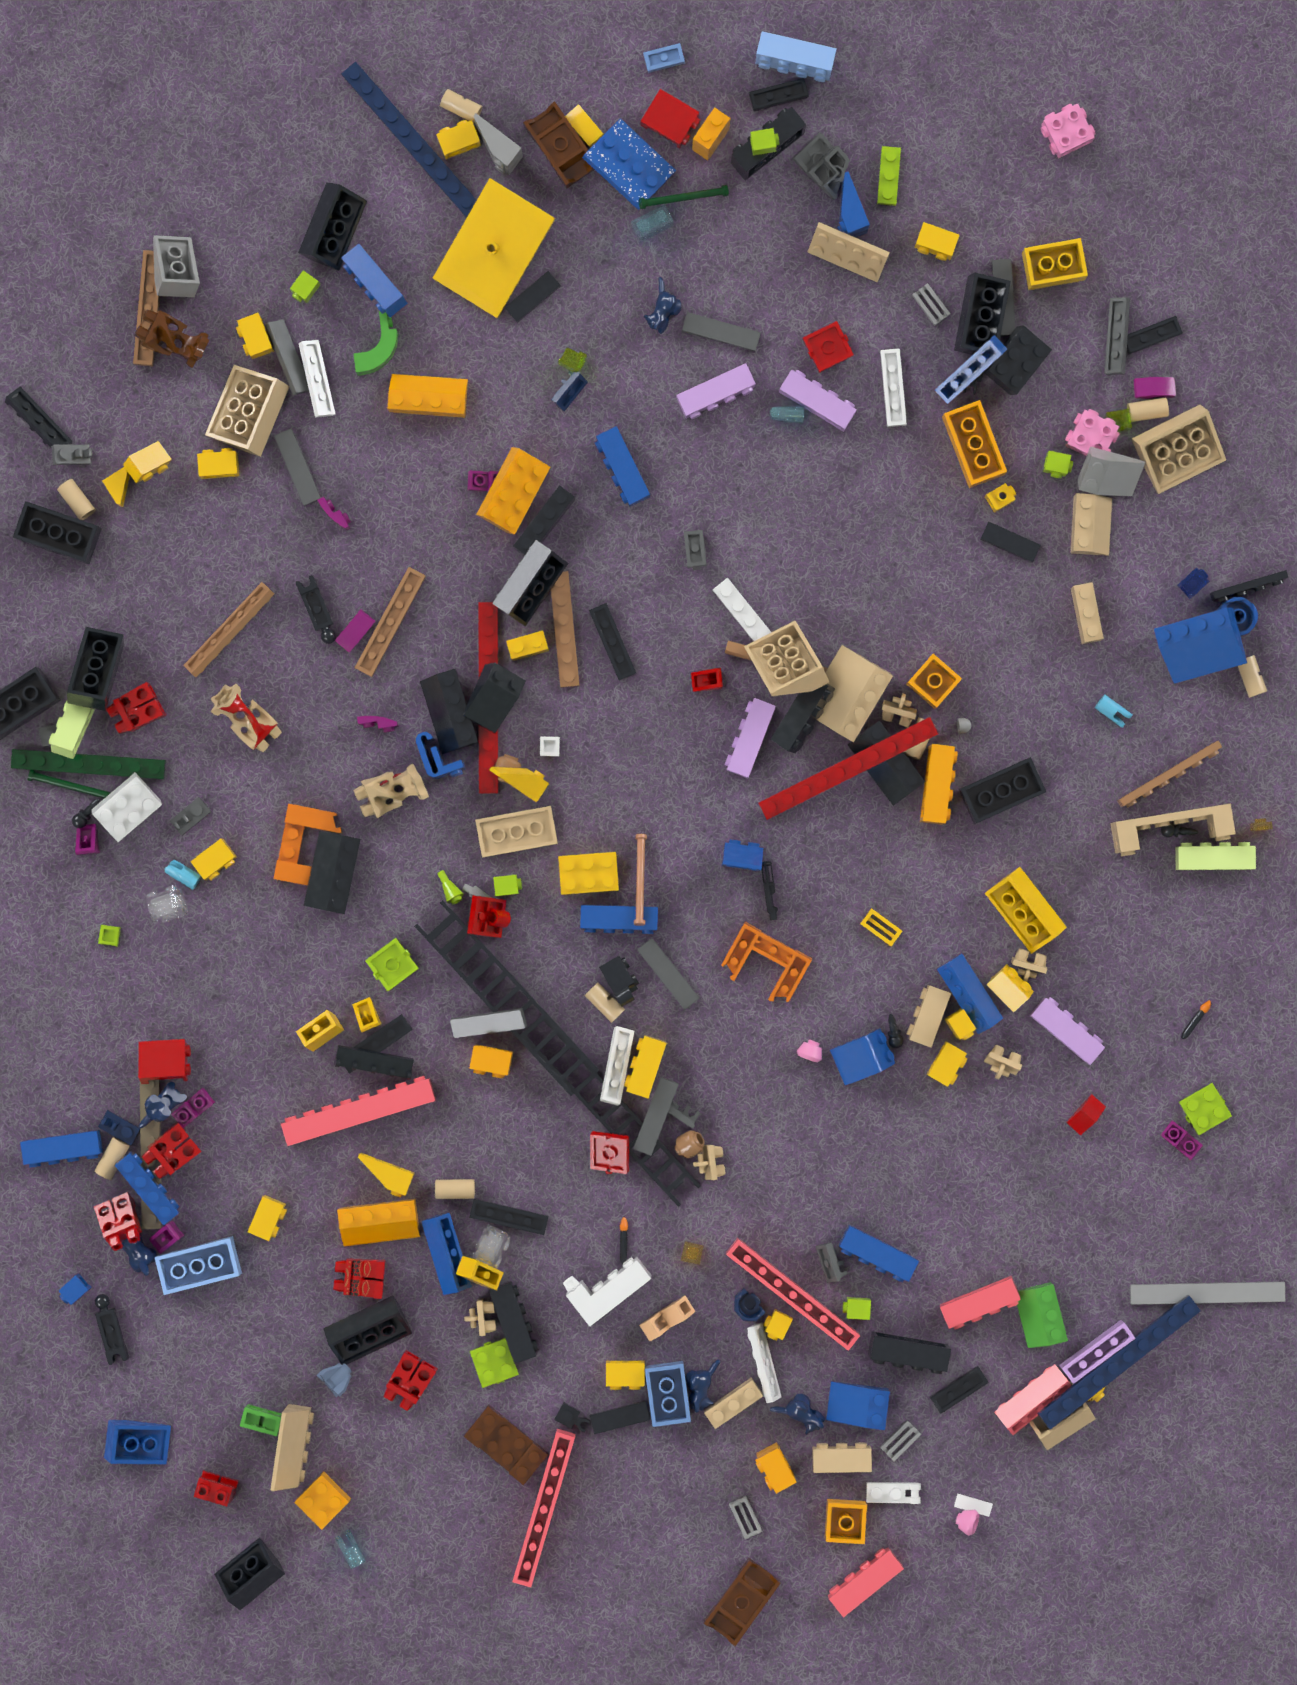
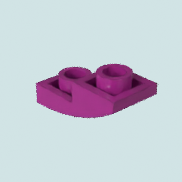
(1154, 387)
(481, 480)
(339, 518)
(355, 630)
(384, 724)
(193, 1108)
(1181, 1140)

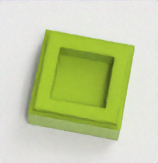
(109, 935)

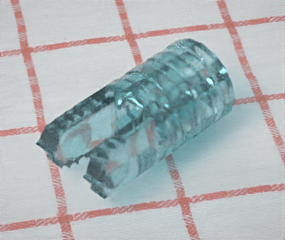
(787, 414)
(353, 1553)

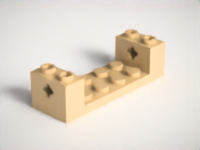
(1218, 818)

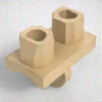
(891, 708)
(1021, 960)
(1002, 1065)
(707, 1162)
(485, 1326)

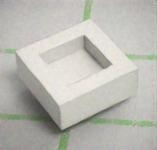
(549, 746)

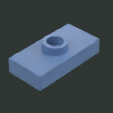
(664, 58)

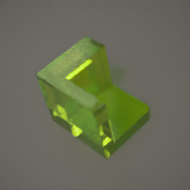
(572, 360)
(1122, 419)

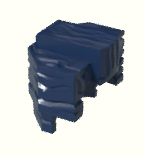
(748, 1306)

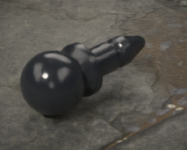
(80, 820)
(1174, 830)
(895, 1039)

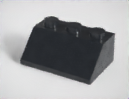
(249, 1574)

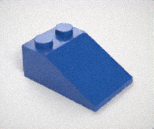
(852, 215)
(742, 856)
(858, 1405)
(136, 1442)

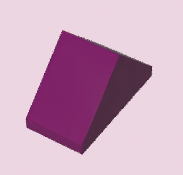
(87, 840)
(166, 1237)

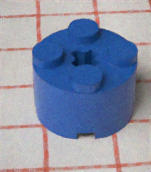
(1246, 611)

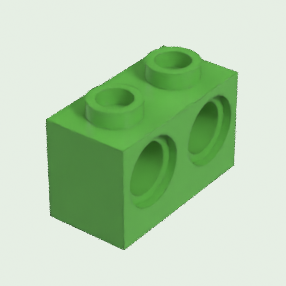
(261, 1420)

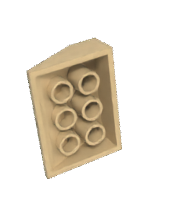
(247, 410)
(1179, 448)
(787, 661)
(856, 692)
(291, 1447)

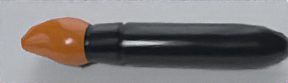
(1196, 1019)
(623, 1240)

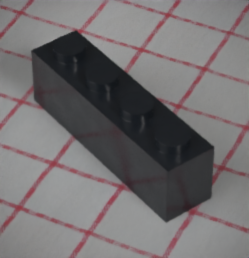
(545, 520)
(801, 717)
(513, 1323)

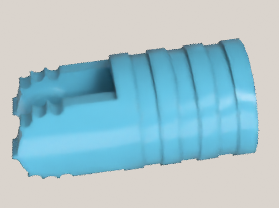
(1109, 708)
(183, 874)

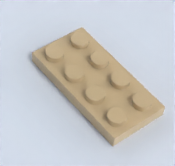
(848, 252)
(516, 831)

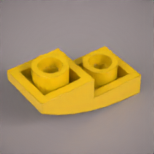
(584, 125)

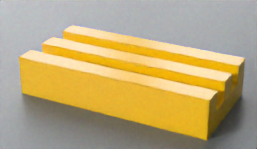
(868, 918)

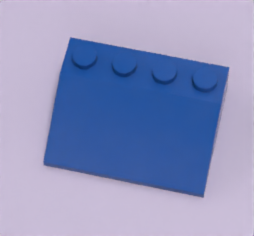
(1201, 645)

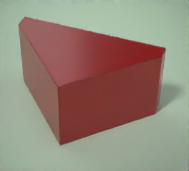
(707, 680)
(1086, 1115)

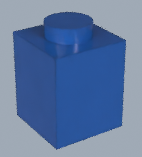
(74, 1289)

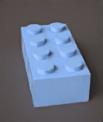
(795, 56)
(198, 1265)

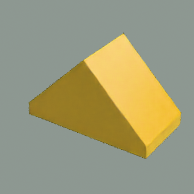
(117, 485)
(366, 1014)

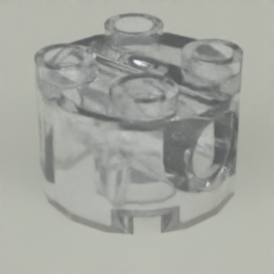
(166, 905)
(490, 1246)

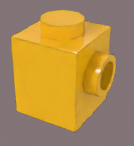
(777, 1324)

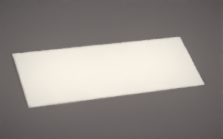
(969, 1503)

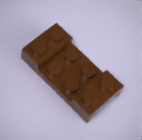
(559, 144)
(506, 1444)
(742, 1601)

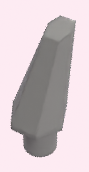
(474, 891)

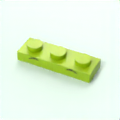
(888, 176)

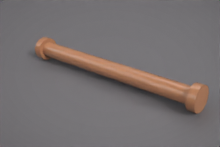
(640, 879)

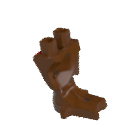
(159, 330)

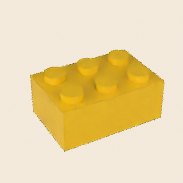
(1054, 264)
(588, 873)
(645, 1066)

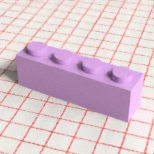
(716, 391)
(817, 400)
(751, 737)
(1067, 1031)
(1097, 1351)

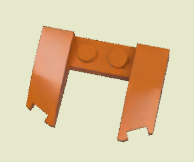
(295, 822)
(752, 938)

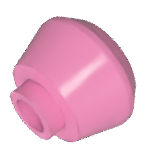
(810, 1051)
(968, 1521)

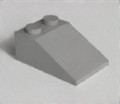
(502, 150)
(175, 266)
(1109, 473)

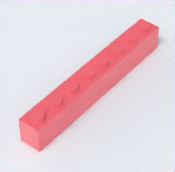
(359, 1111)
(793, 1294)
(544, 1508)

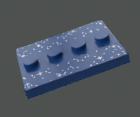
(629, 163)

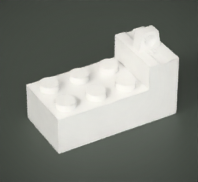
(608, 1294)

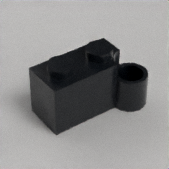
(620, 980)

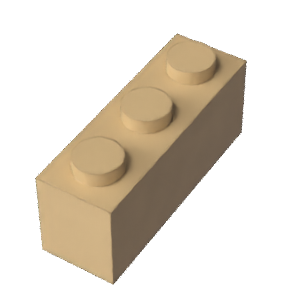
(1087, 613)
(928, 1015)
(733, 1403)
(841, 1458)

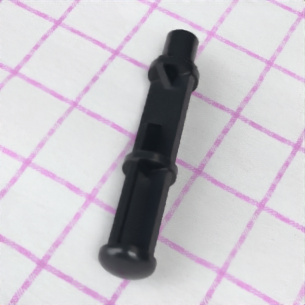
(769, 889)

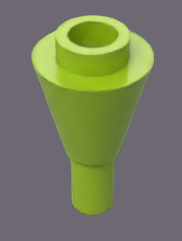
(451, 891)

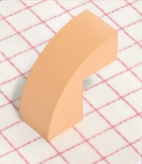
(667, 1318)

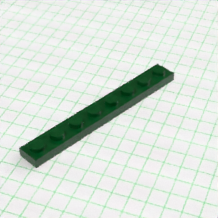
(88, 764)

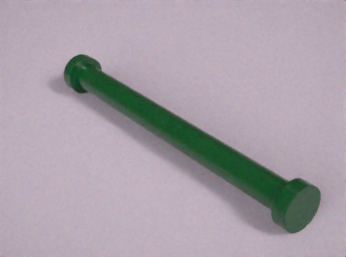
(723, 190)
(66, 784)

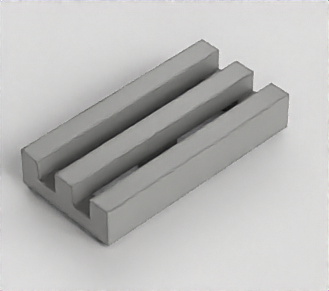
(930, 303)
(906, 1445)
(739, 1502)

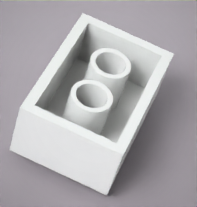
(126, 807)

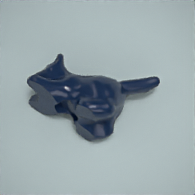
(665, 307)
(159, 1107)
(139, 1255)
(699, 1383)
(800, 1410)

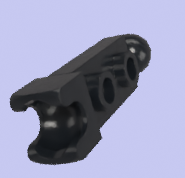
(317, 609)
(110, 1330)

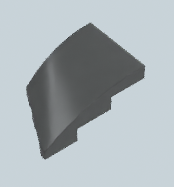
(823, 164)

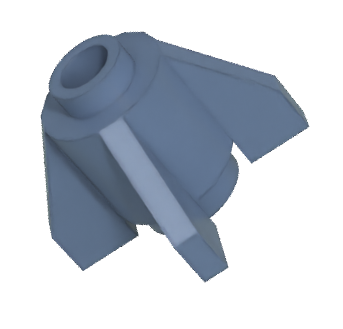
(336, 1378)

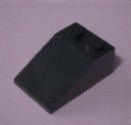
(493, 696)

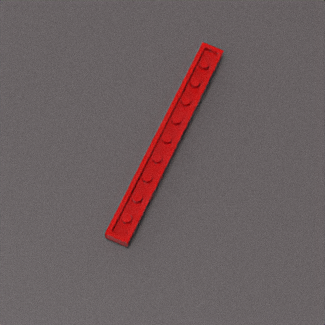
(487, 654)
(849, 768)

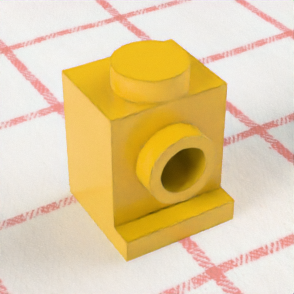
(996, 502)

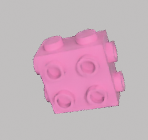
(1067, 130)
(1091, 432)

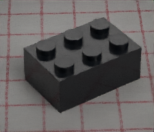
(1019, 361)

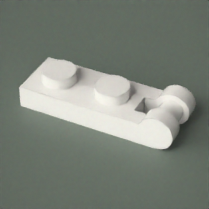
(892, 1492)

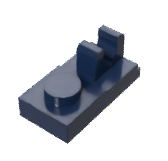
(569, 390)
(119, 1127)

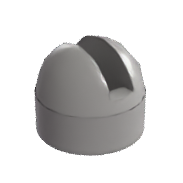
(963, 725)

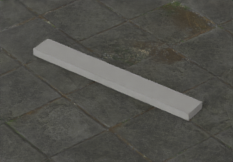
(1208, 1292)

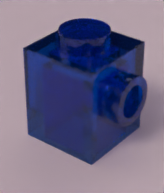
(1193, 582)

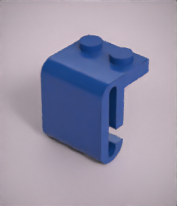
(453, 769)
(863, 1057)

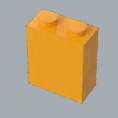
(711, 134)

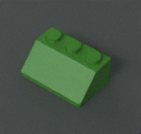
(1041, 1316)

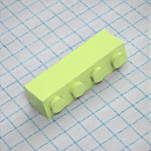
(70, 730)
(1216, 857)

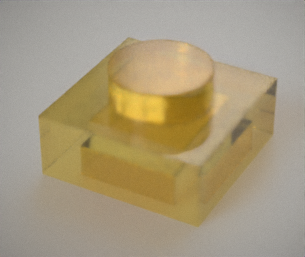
(1260, 824)
(692, 1252)

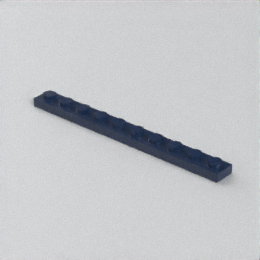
(409, 138)
(1119, 1362)

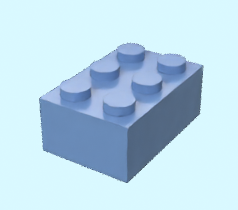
(667, 1393)

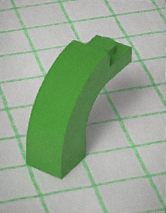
(378, 357)

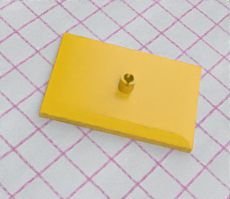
(493, 248)

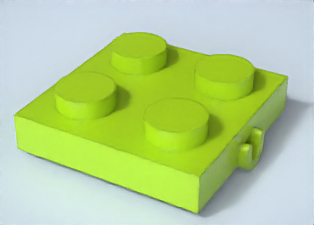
(391, 964)
(1205, 1109)
(493, 1362)

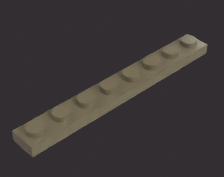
(147, 1136)

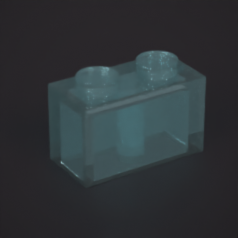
(652, 223)

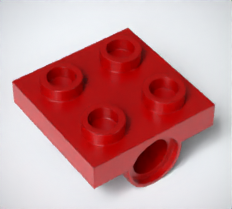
(488, 916)

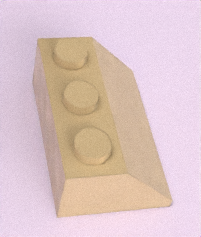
(1091, 524)
(1075, 1421)

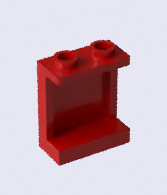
(671, 118)
(163, 1060)

